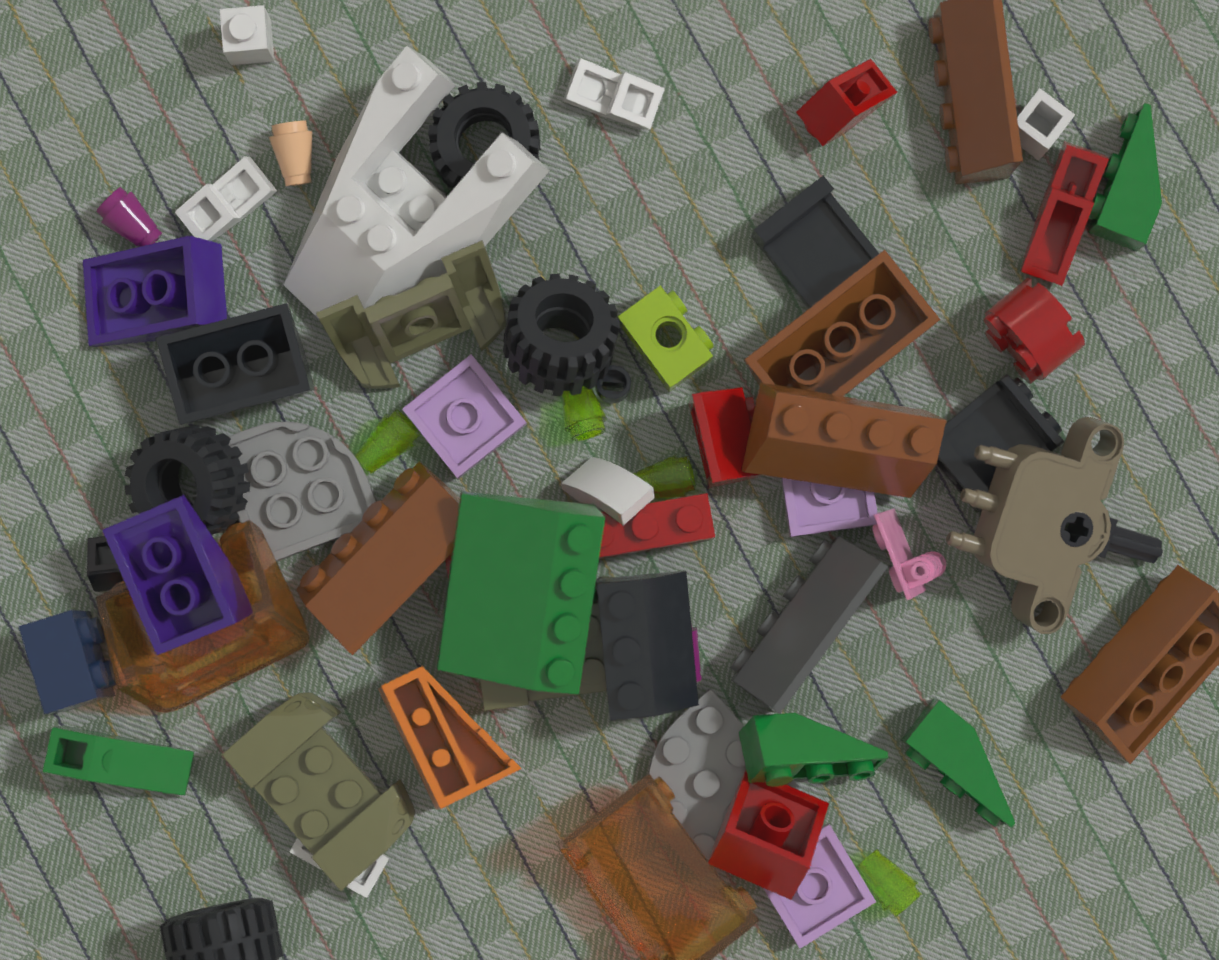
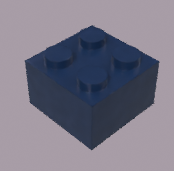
(68, 660)

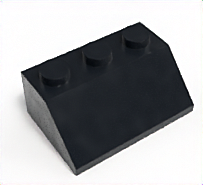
(235, 364)
(647, 644)

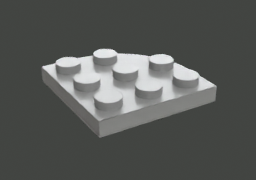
(301, 486)
(702, 766)

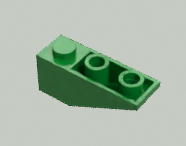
(1133, 190)
(795, 748)
(955, 751)
(117, 760)

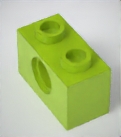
(669, 364)

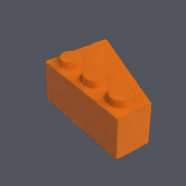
(442, 739)

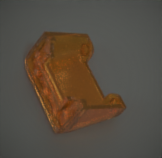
(215, 660)
(655, 877)

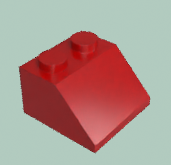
(722, 432)
(769, 836)

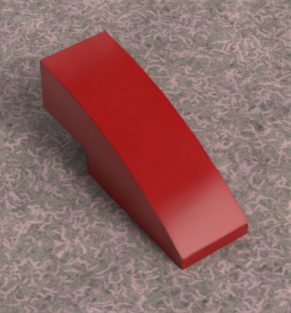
(1063, 213)

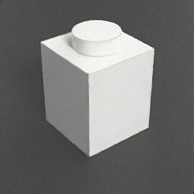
(247, 35)
(1042, 123)

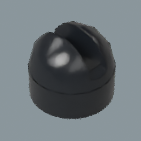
(615, 378)

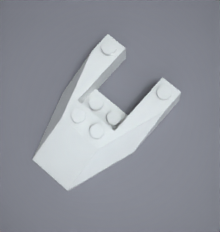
(383, 220)

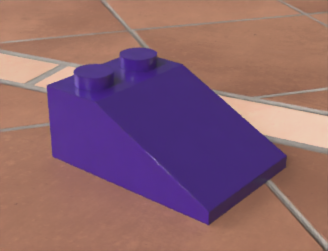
(153, 291)
(176, 575)

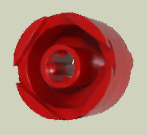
(1032, 330)

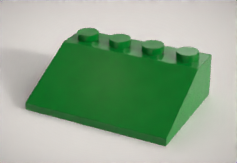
(521, 591)

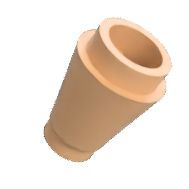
(293, 151)

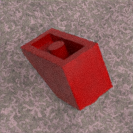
(845, 102)

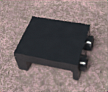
(814, 243)
(997, 419)

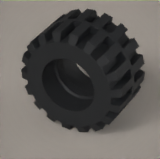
(473, 107)
(565, 306)
(212, 463)
(224, 932)

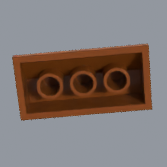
(976, 90)
(846, 332)
(842, 441)
(382, 558)
(1150, 665)

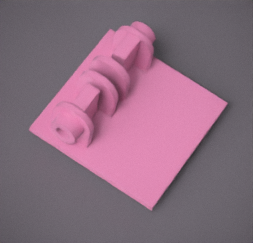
(907, 573)

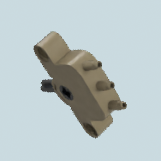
(1027, 513)

